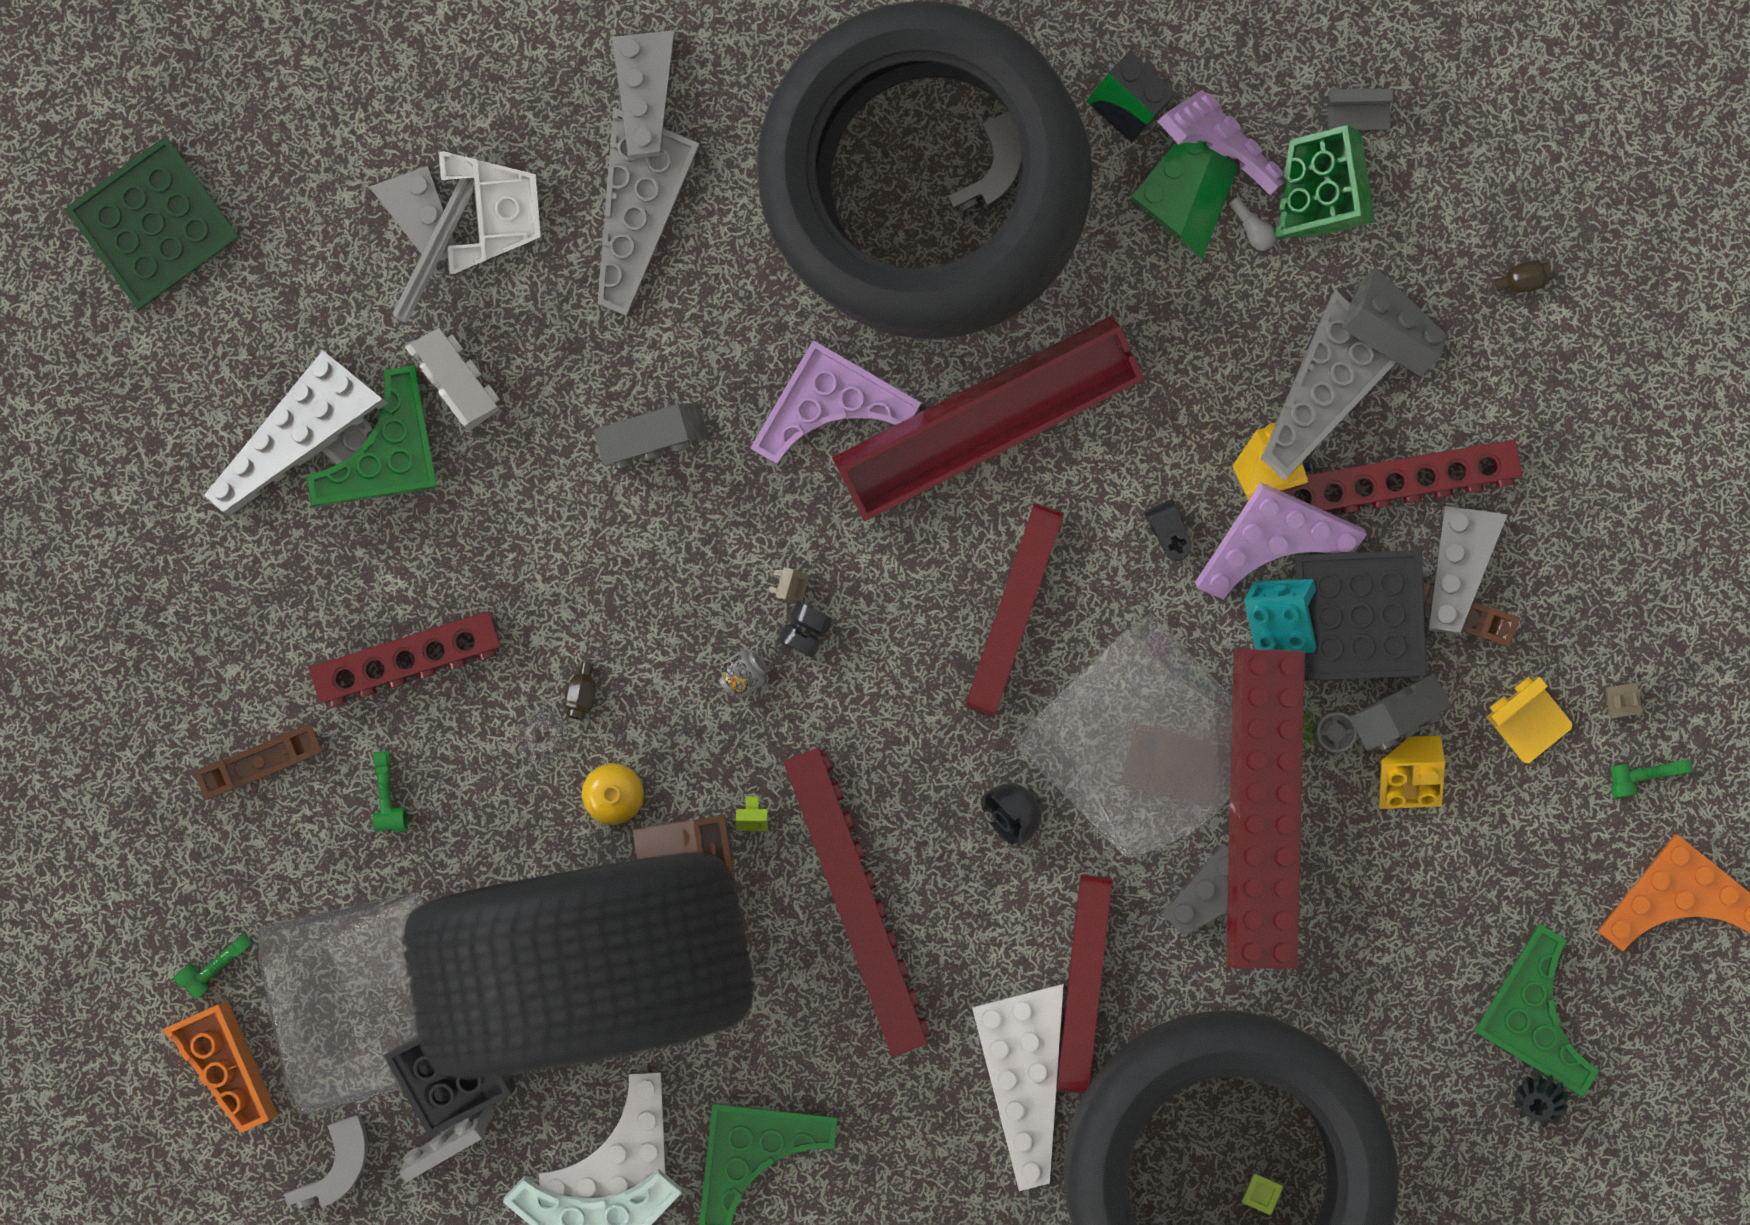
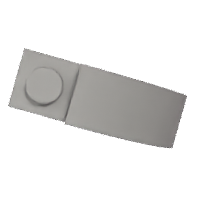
(1007, 156)
(350, 1158)

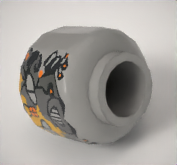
(743, 673)

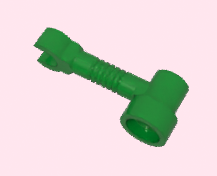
(1625, 779)
(388, 817)
(195, 980)

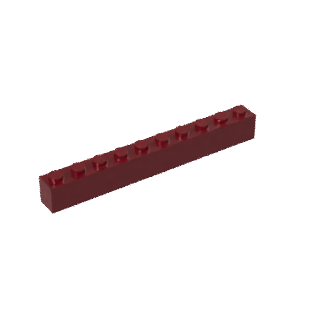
(856, 903)

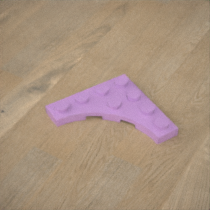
(1204, 121)
(827, 391)
(1273, 528)

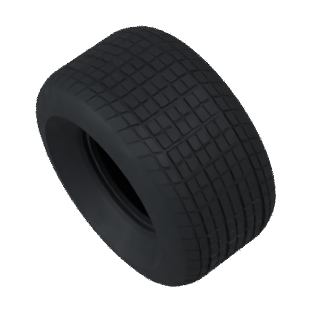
(578, 966)

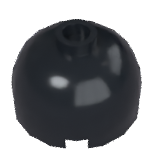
(1014, 810)

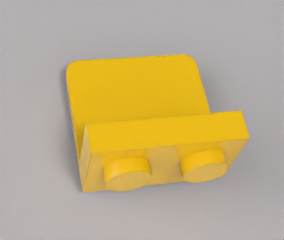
(1529, 719)

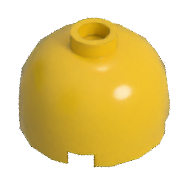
(612, 794)

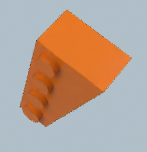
(224, 1064)

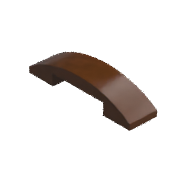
(1482, 621)
(258, 762)

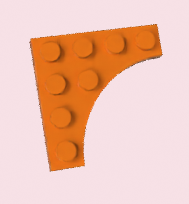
(1675, 887)

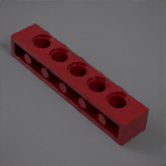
(326, 674)

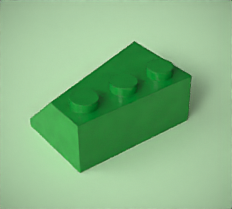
(1325, 185)
(1187, 193)

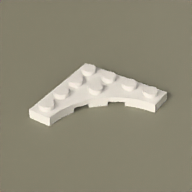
(627, 1155)

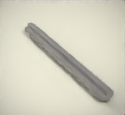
(434, 249)

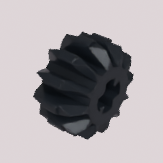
(1541, 1100)

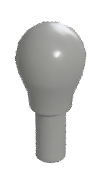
(1259, 233)

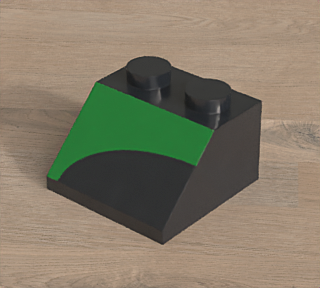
(1131, 96)

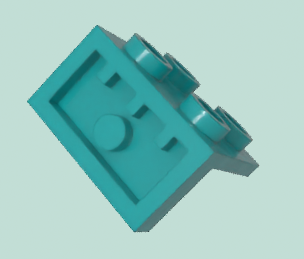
(1281, 615)

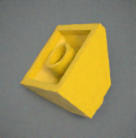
(1253, 470)

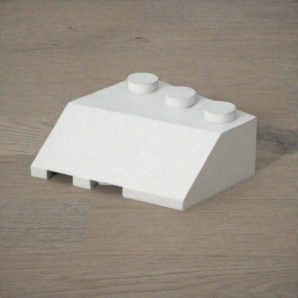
(454, 378)

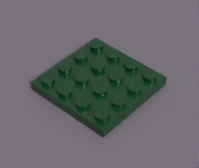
(152, 223)

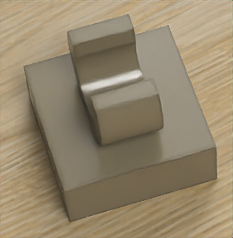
(791, 585)
(1623, 700)

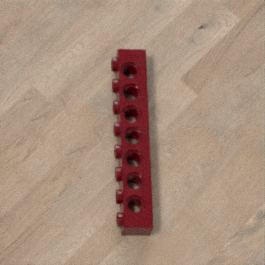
(1502, 455)

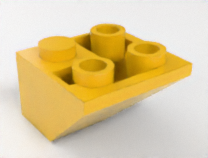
(1413, 774)

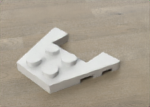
(504, 209)

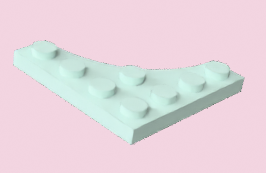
(631, 1207)

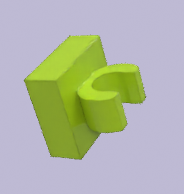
(752, 817)
(1262, 1193)

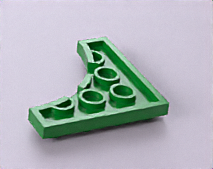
(391, 459)
(1525, 1015)
(748, 1142)

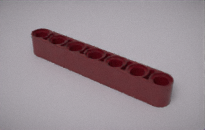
(1014, 609)
(1084, 984)

